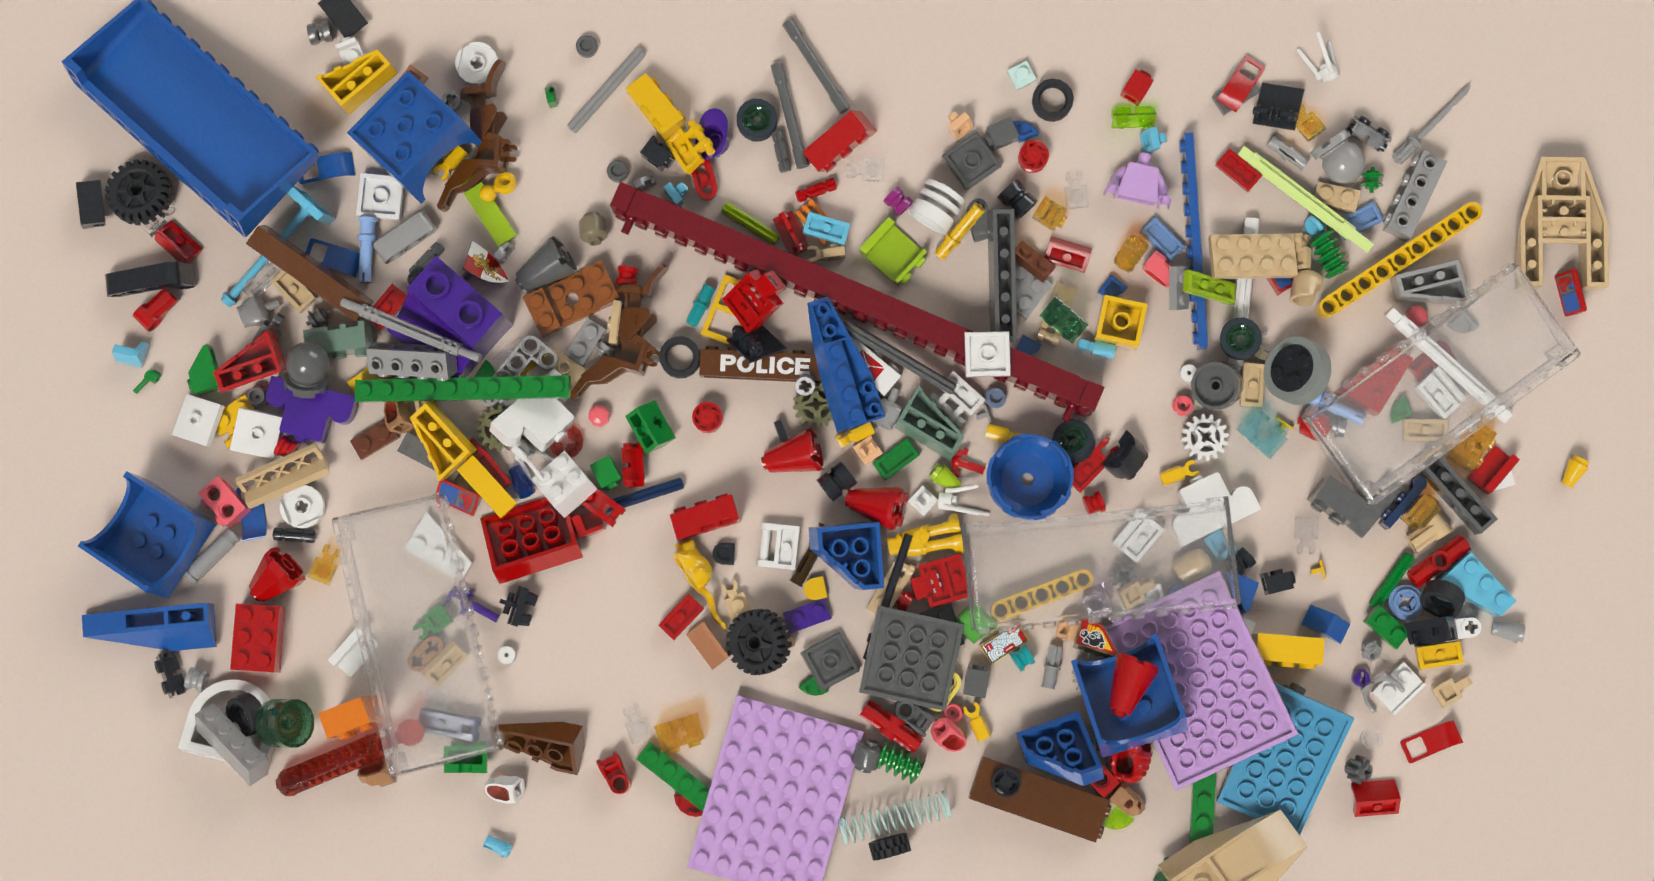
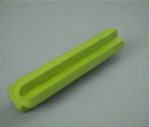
(750, 223)

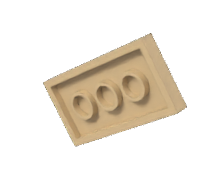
(1252, 256)

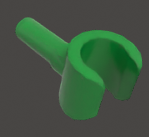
(150, 375)

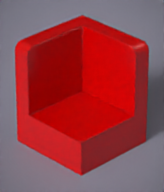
(587, 524)

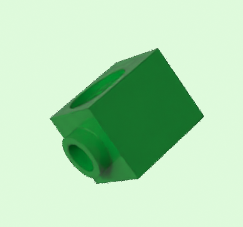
(606, 473)

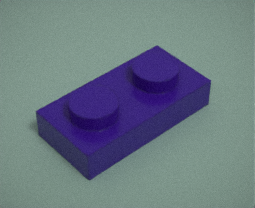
(807, 615)

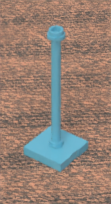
(308, 208)

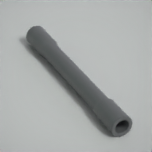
(781, 82)
(834, 94)

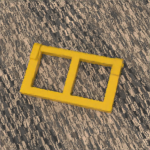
(716, 305)

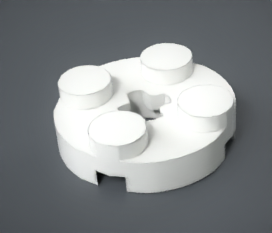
(470, 54)
(313, 513)

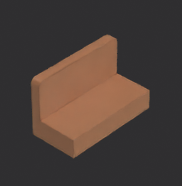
(708, 645)

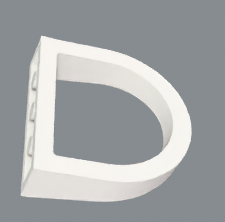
(189, 735)

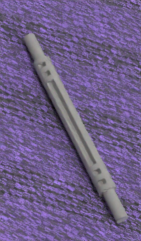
(411, 330)

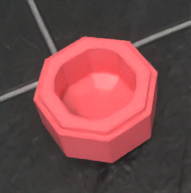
(1417, 315)
(599, 415)

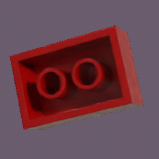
(257, 638)

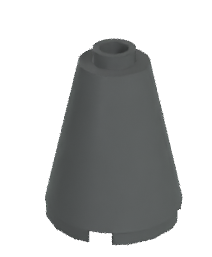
(546, 266)

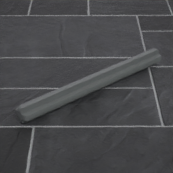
(899, 357)

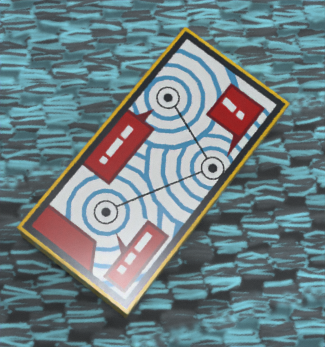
(1003, 644)

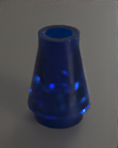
(521, 482)

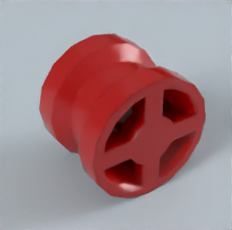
(627, 275)
(285, 446)
(1094, 503)

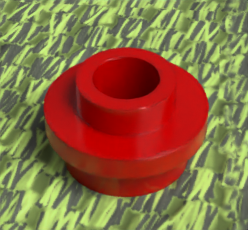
(904, 601)

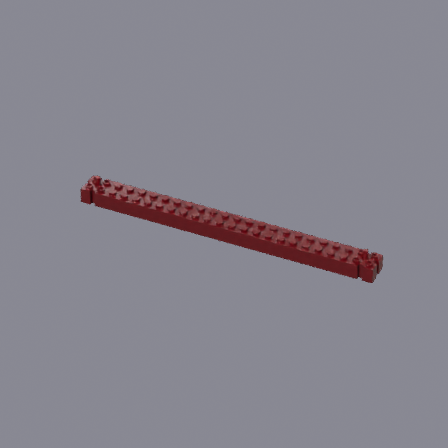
(845, 295)

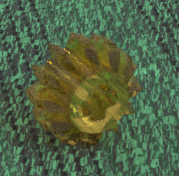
(1131, 253)

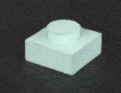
(1021, 75)

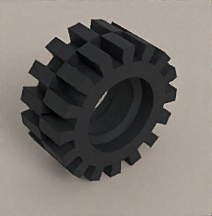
(889, 846)

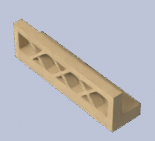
(285, 478)

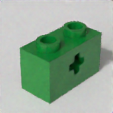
(650, 427)

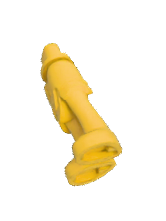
(920, 542)

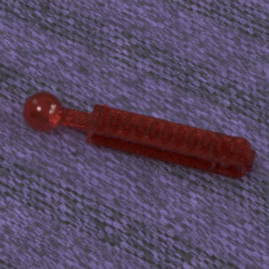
(330, 765)

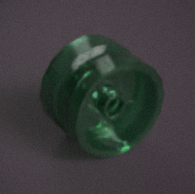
(285, 723)

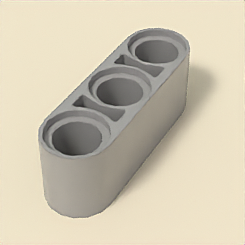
(404, 237)

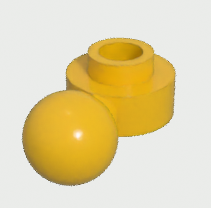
(503, 183)

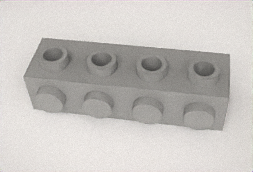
(1414, 195)
(410, 360)
(232, 744)

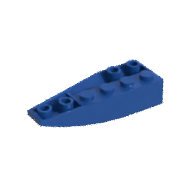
(842, 369)
(158, 627)

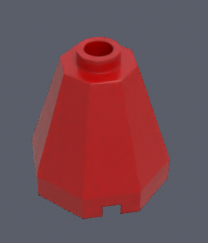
(275, 575)

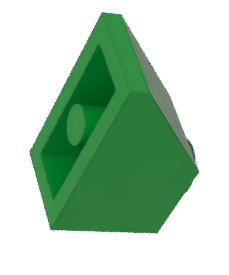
(201, 372)

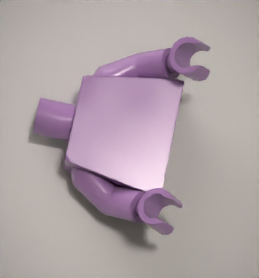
(1139, 183)

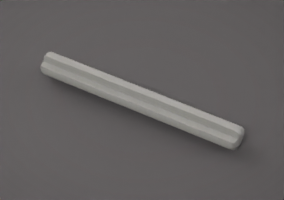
(606, 90)

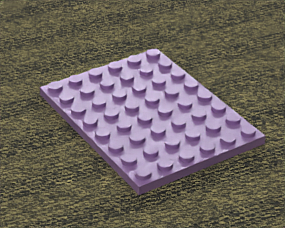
(1222, 688)
(774, 796)

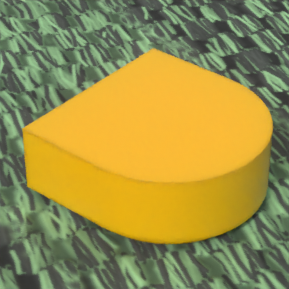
(815, 588)

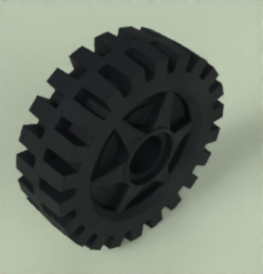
(146, 205)
(773, 639)

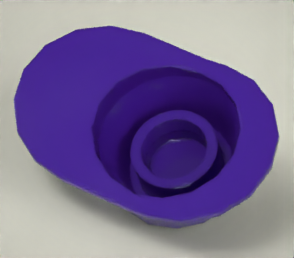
(715, 127)

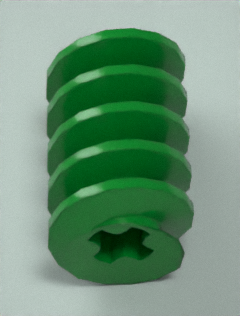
(1329, 254)
(900, 763)

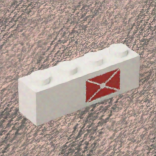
(884, 375)

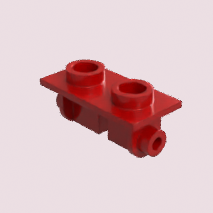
(791, 233)
(633, 474)

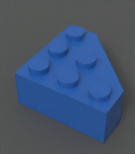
(851, 552)
(1062, 749)

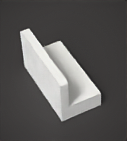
(348, 655)

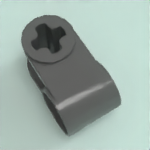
(980, 228)
(916, 718)

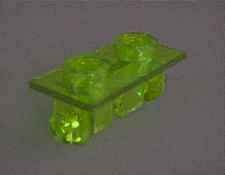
(1142, 118)

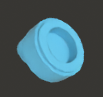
(1314, 226)

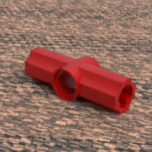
(1428, 569)
(891, 726)

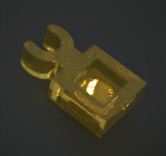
(1309, 124)
(323, 568)

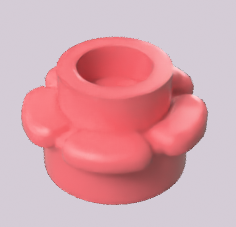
(1176, 405)
(957, 708)

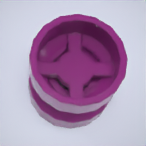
(898, 201)

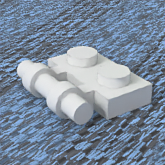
(963, 396)

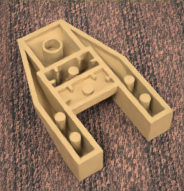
(1564, 210)

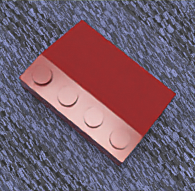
(529, 540)

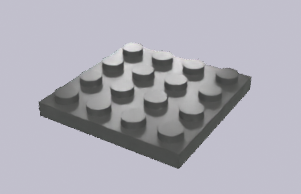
(911, 658)

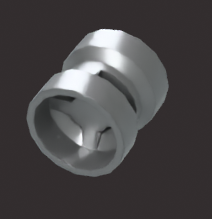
(320, 32)

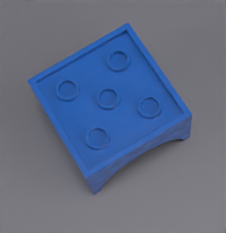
(410, 133)
(150, 537)
(1155, 716)

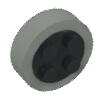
(1297, 370)

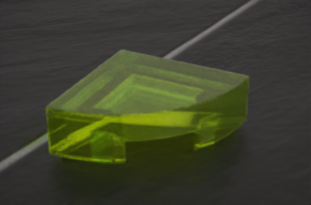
(1118, 820)

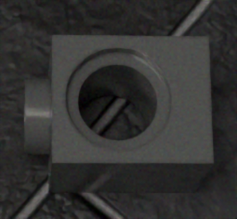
(1001, 134)
(976, 681)

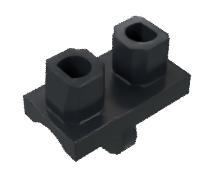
(522, 597)

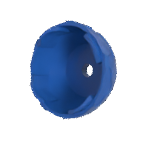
(1044, 462)

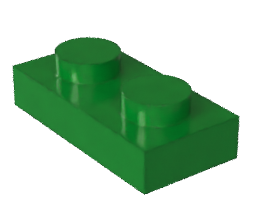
(1386, 626)

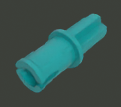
(700, 305)

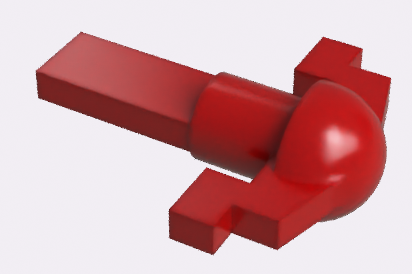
(958, 461)

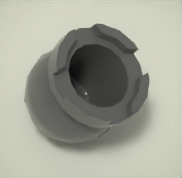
(306, 370)

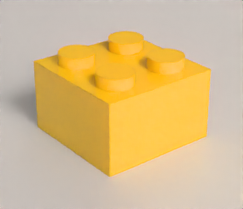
(1120, 322)

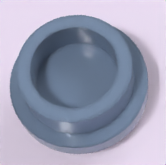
(995, 397)

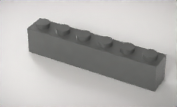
(1002, 272)

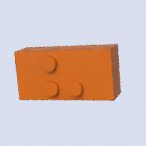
(349, 718)

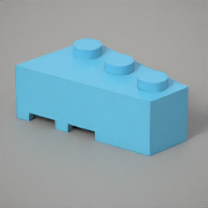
(1478, 585)

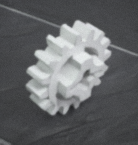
(1213, 444)

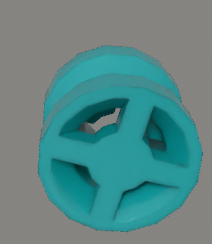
(1022, 657)

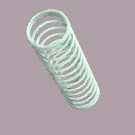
(947, 812)

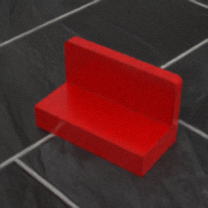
(1493, 470)
(1375, 798)

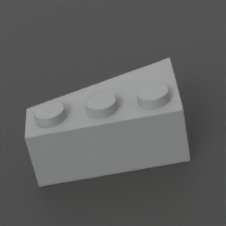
(1432, 284)

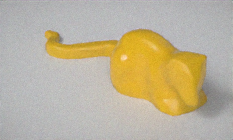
(697, 572)

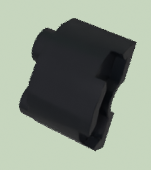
(1127, 459)

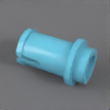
(498, 846)

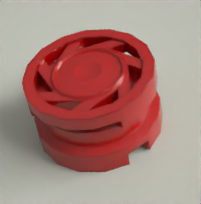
(1033, 156)
(707, 417)

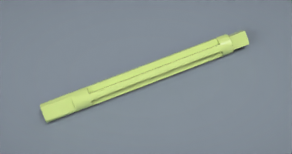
(1305, 199)

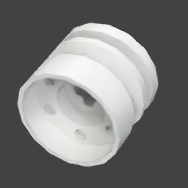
(935, 209)

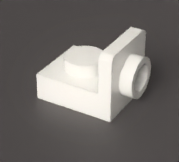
(349, 49)

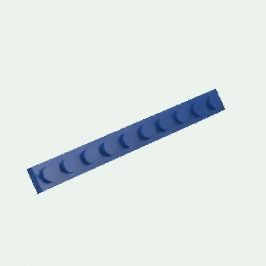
(1192, 232)

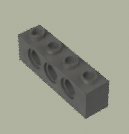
(1458, 496)

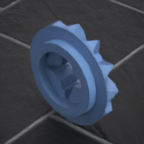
(1394, 601)

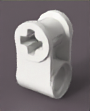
(1460, 627)

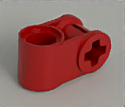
(614, 772)

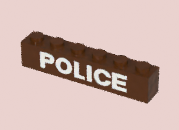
(777, 367)

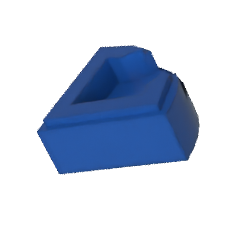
(1025, 131)
(1112, 287)
(1028, 345)

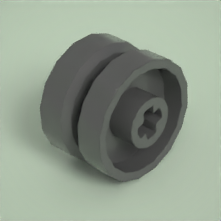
(1230, 385)

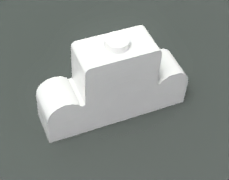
(537, 419)
(1241, 500)

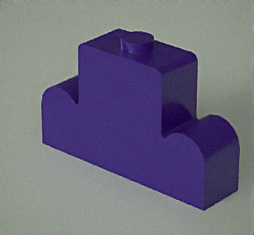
(310, 417)

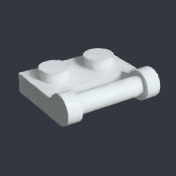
(785, 547)

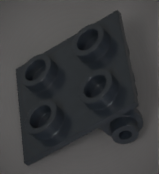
(1278, 106)
(755, 344)

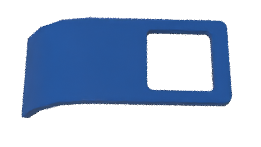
(333, 166)
(338, 257)
(253, 523)

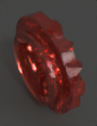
(572, 449)

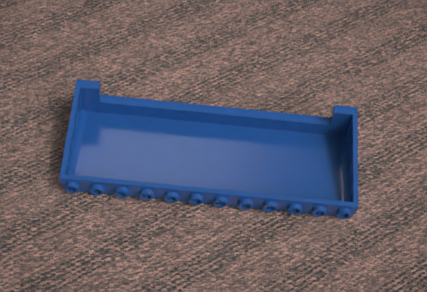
(191, 114)

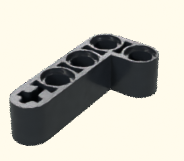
(150, 278)

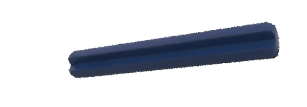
(648, 493)

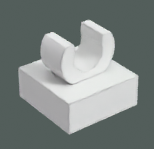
(922, 501)

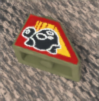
(1094, 640)

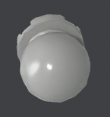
(1342, 160)

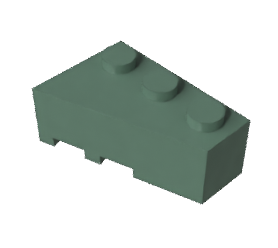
(342, 340)
(929, 426)

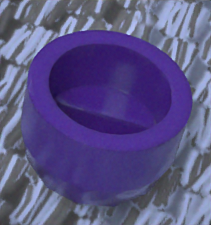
(1356, 677)

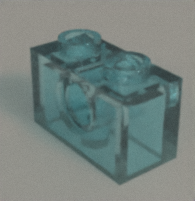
(1267, 446)

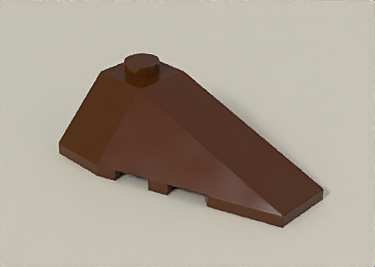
(552, 742)

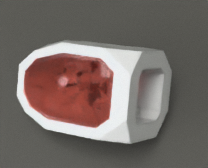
(505, 789)

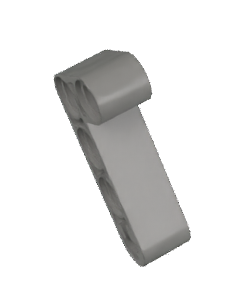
(527, 357)

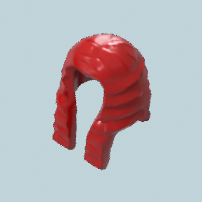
(1131, 764)

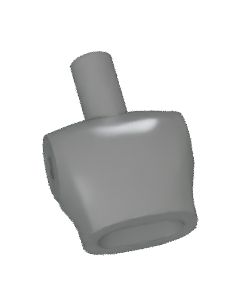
(255, 312)
(891, 410)

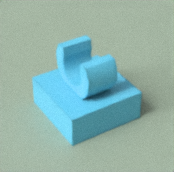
(1151, 140)
(676, 193)

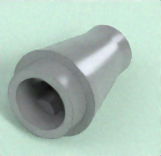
(1509, 630)

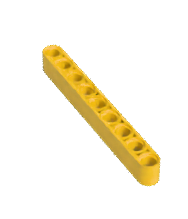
(1406, 253)

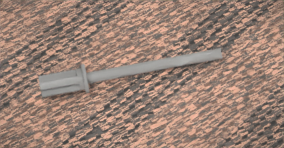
(1413, 144)

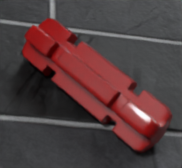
(816, 190)

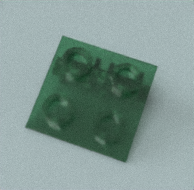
(1064, 319)

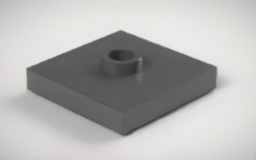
(971, 161)
(830, 661)

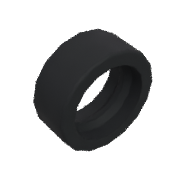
(1050, 116)
(679, 340)
(1445, 590)
(235, 711)

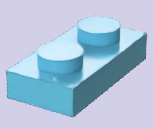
(826, 228)

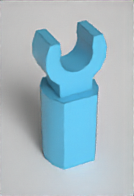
(1097, 348)

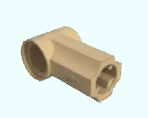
(1433, 531)

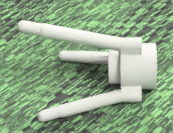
(1329, 70)
(524, 452)
(949, 501)

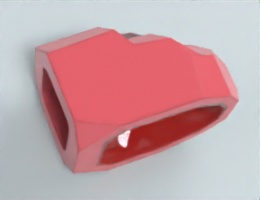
(1158, 268)
(948, 735)

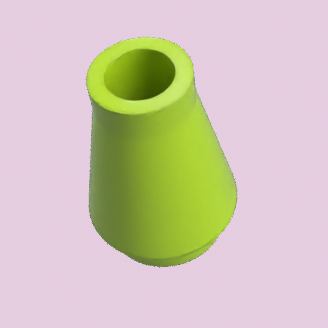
(943, 476)

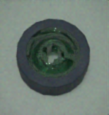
(763, 128)
(1245, 349)
(1078, 430)

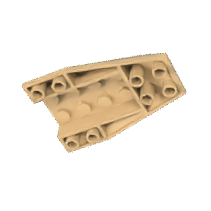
(1246, 852)

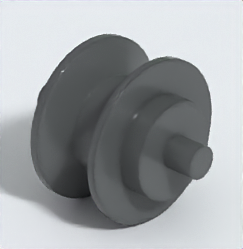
(318, 317)

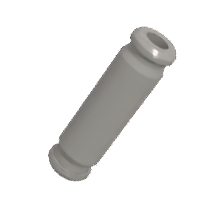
(212, 555)

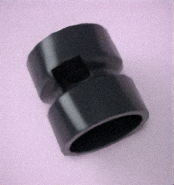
(1016, 198)
(836, 481)
(1005, 782)

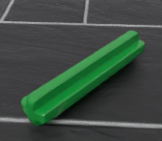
(1392, 580)

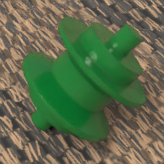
(1372, 180)

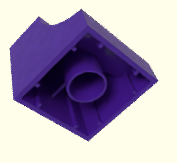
(453, 309)

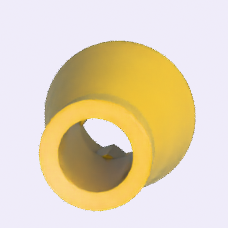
(1575, 470)

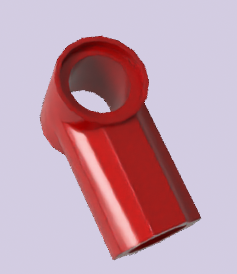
(151, 313)

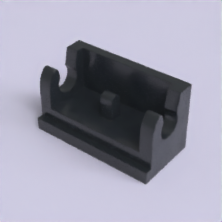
(90, 204)
(1431, 631)

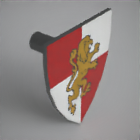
(483, 266)

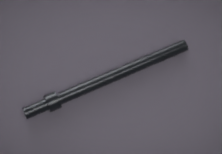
(894, 577)

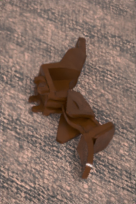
(486, 124)
(635, 349)

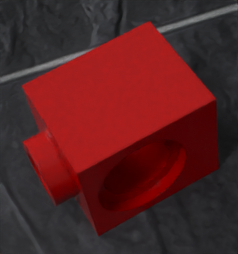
(1137, 87)
(1109, 784)

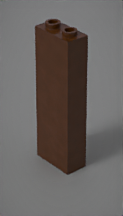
(306, 269)
(1044, 801)

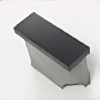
(780, 431)

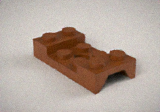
(550, 306)

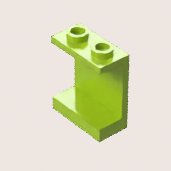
(893, 252)

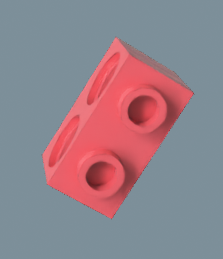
(227, 498)

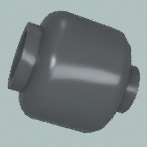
(866, 755)

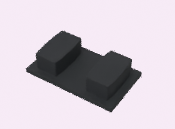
(344, 16)

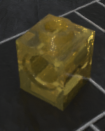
(1050, 214)

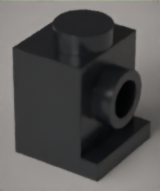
(657, 154)
(1278, 581)

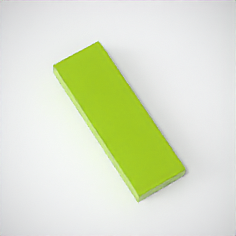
(490, 216)
(1208, 288)

